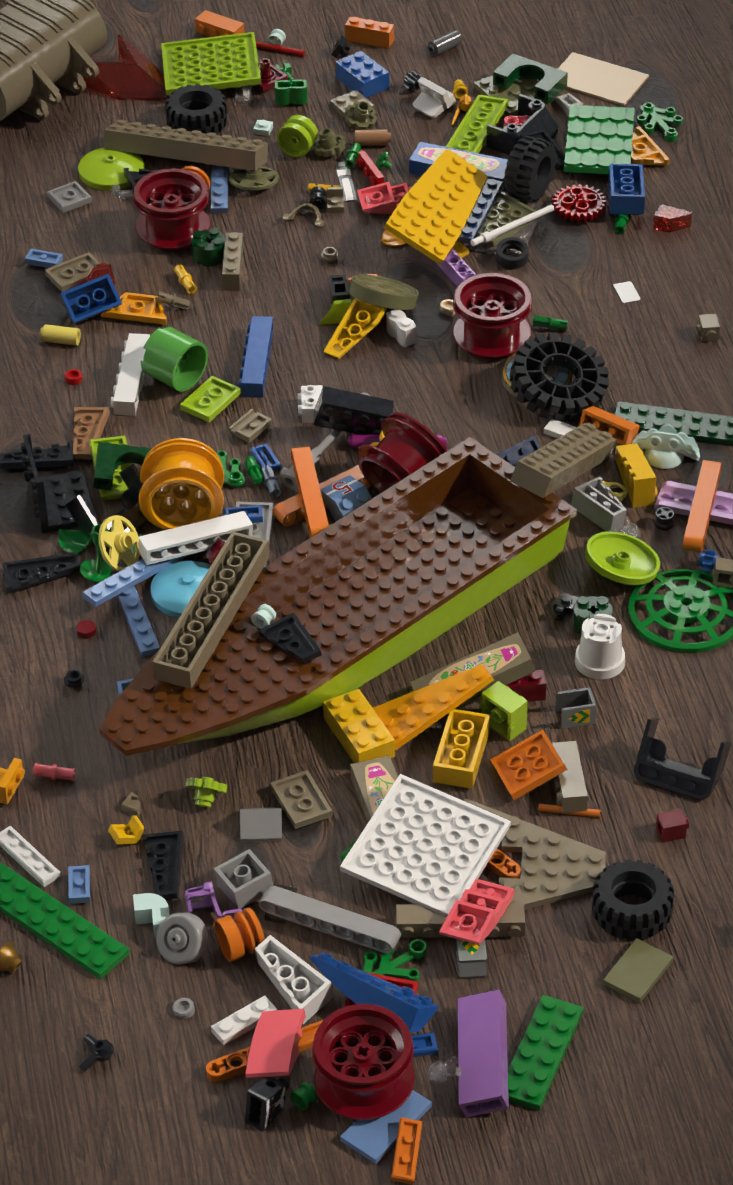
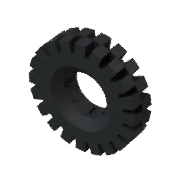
(561, 400)

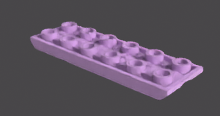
(680, 499)

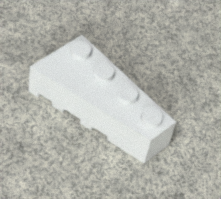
(293, 977)

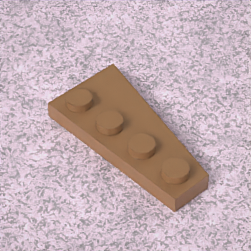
(88, 425)

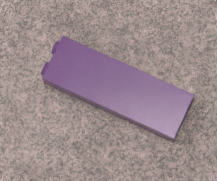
(482, 1053)

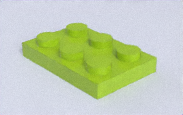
(210, 399)

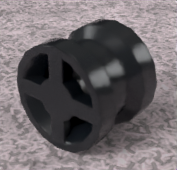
(664, 518)

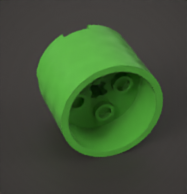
(174, 358)

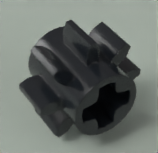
(411, 81)

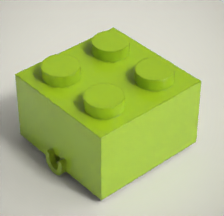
(505, 709)

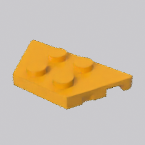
(646, 151)
(138, 308)

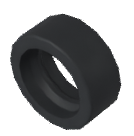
(512, 262)

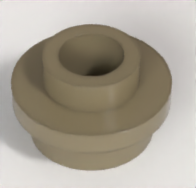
(329, 254)

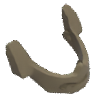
(307, 206)

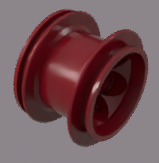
(171, 208)
(492, 315)
(400, 453)
(363, 1062)

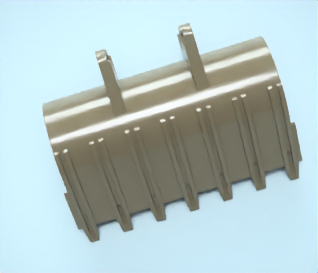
(45, 46)

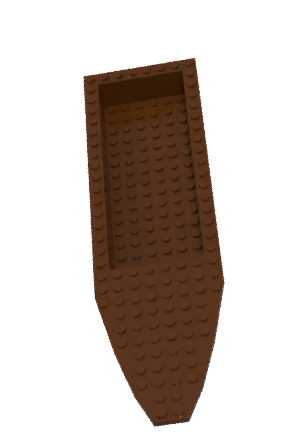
(364, 593)

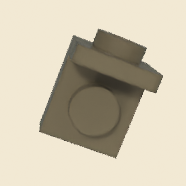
(335, 200)

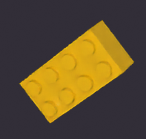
(358, 727)
(461, 748)

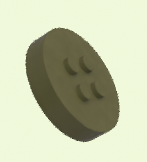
(383, 292)

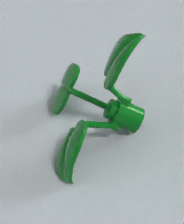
(76, 541)

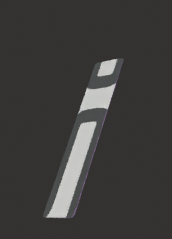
(345, 181)

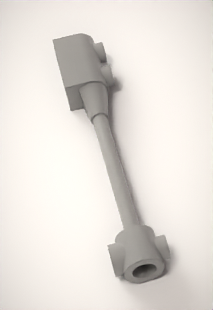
(288, 475)

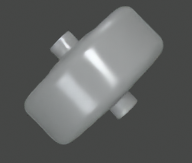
(182, 938)

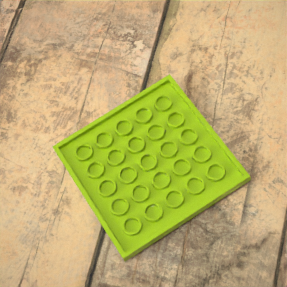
(211, 61)

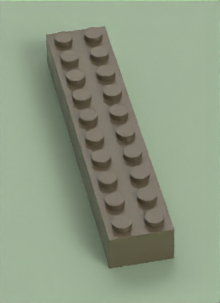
(186, 145)
(563, 460)
(210, 610)

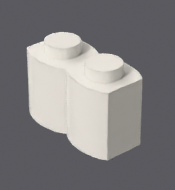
(401, 327)

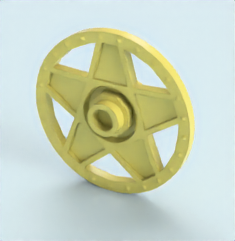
(118, 542)

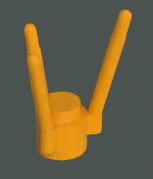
(465, 103)

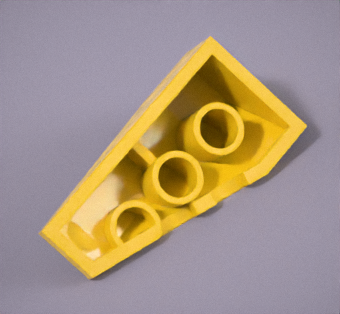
(356, 323)

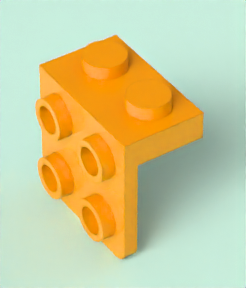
(10, 780)

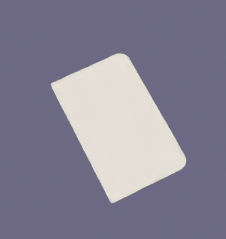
(626, 292)

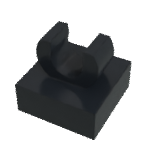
(340, 47)

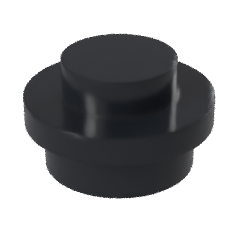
(73, 678)

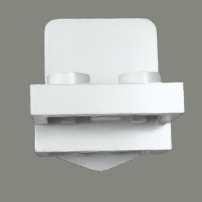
(432, 99)

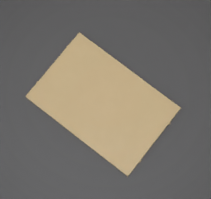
(602, 79)

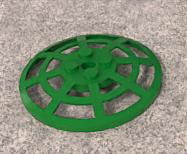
(674, 608)

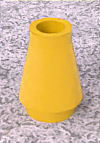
(459, 89)

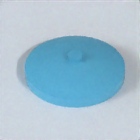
(176, 585)

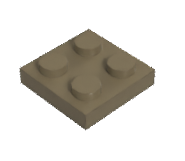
(341, 102)

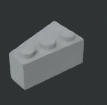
(599, 505)

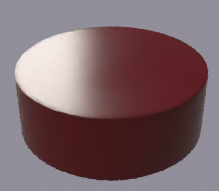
(85, 629)

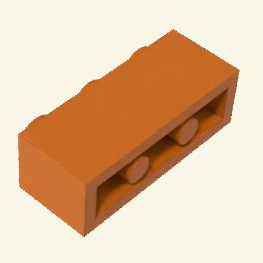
(217, 25)
(369, 32)
(618, 427)

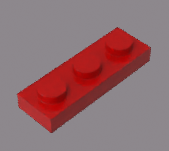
(369, 168)

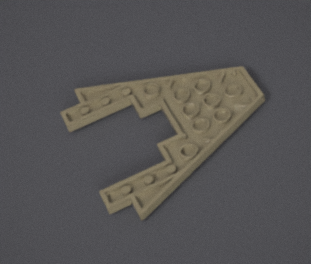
(550, 865)

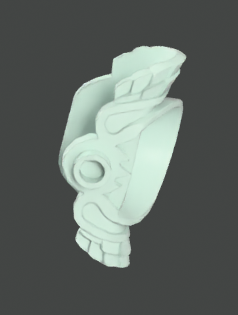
(666, 447)

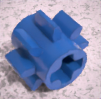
(707, 560)

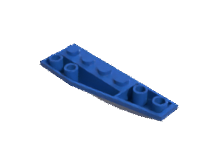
(368, 989)

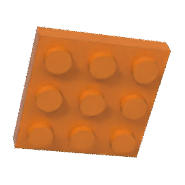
(528, 764)

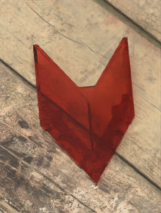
(128, 79)

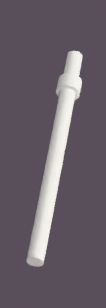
(487, 236)

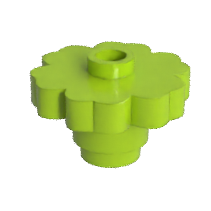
(205, 790)

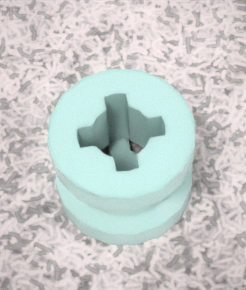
(276, 33)
(263, 616)

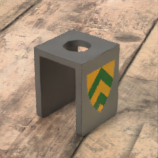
(576, 707)
(471, 959)

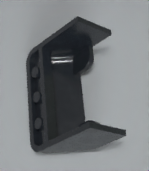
(540, 118)
(129, 499)
(657, 770)

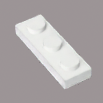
(241, 1021)

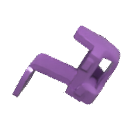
(209, 900)

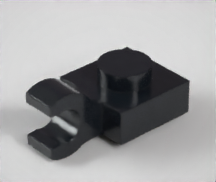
(564, 604)

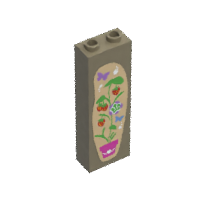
(504, 660)
(372, 782)

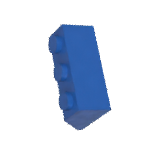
(90, 298)

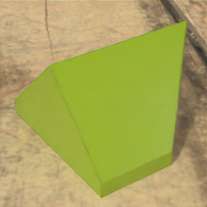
(337, 312)

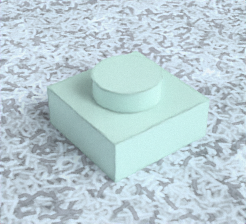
(263, 127)

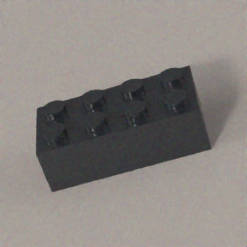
(351, 411)

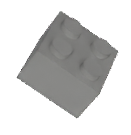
(243, 879)

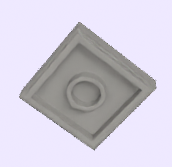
(69, 196)

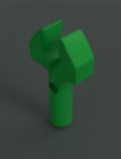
(286, 69)

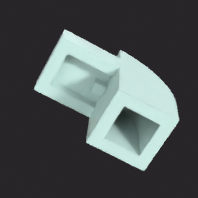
(150, 909)

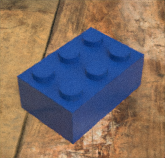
(362, 74)

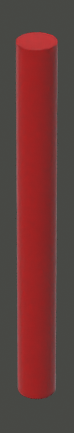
(276, 48)

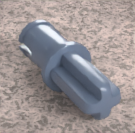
(271, 481)

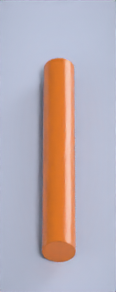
(558, 809)

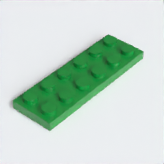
(542, 1051)

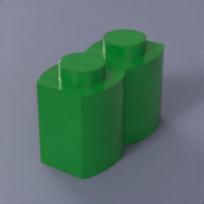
(291, 92)

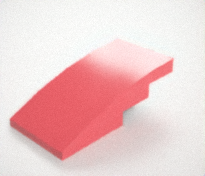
(382, 197)
(477, 911)
(275, 1043)

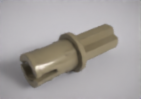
(172, 300)

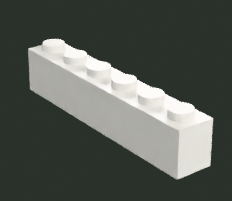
(130, 376)
(191, 537)

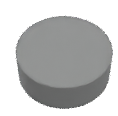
(183, 1008)

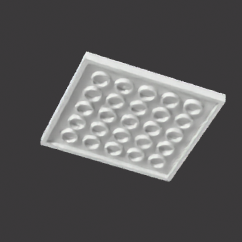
(425, 845)

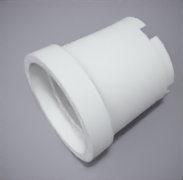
(600, 648)

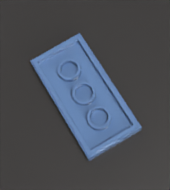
(377, 1136)

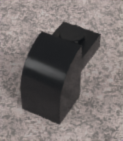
(338, 287)

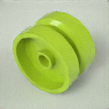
(297, 136)

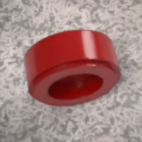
(73, 377)

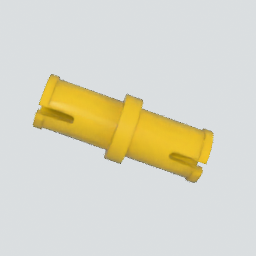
(185, 279)

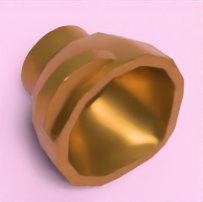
(9, 958)

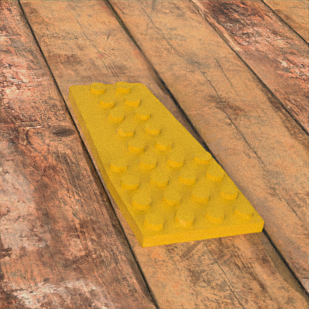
(438, 206)

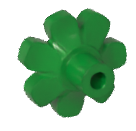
(382, 162)

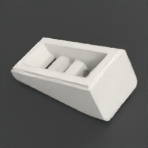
(566, 100)

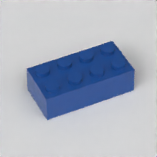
(626, 189)

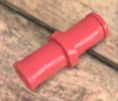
(54, 772)

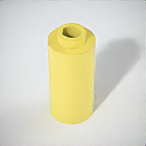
(60, 334)

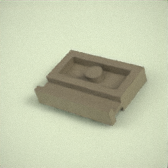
(250, 425)

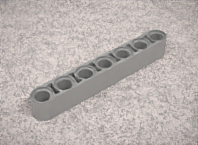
(330, 919)

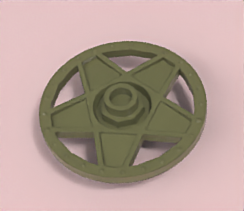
(254, 178)

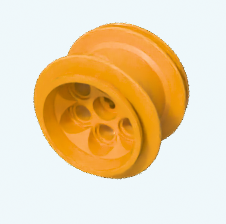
(181, 483)

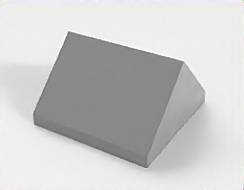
(260, 824)

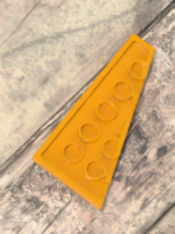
(420, 709)

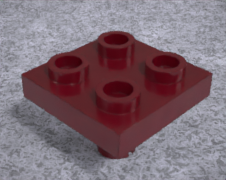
(269, 75)

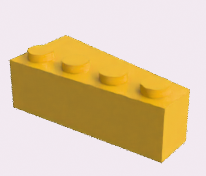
(636, 475)

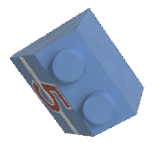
(344, 496)

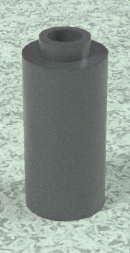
(444, 42)

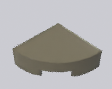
(131, 804)

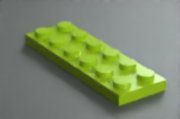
(473, 128)

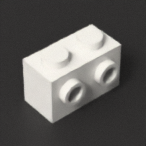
(308, 399)

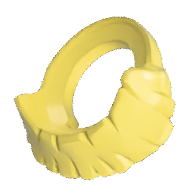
(620, 496)

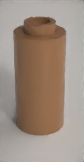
(373, 137)

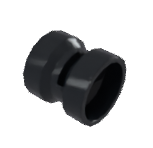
(318, 197)

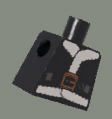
(265, 1101)

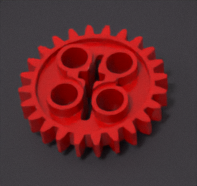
(579, 203)

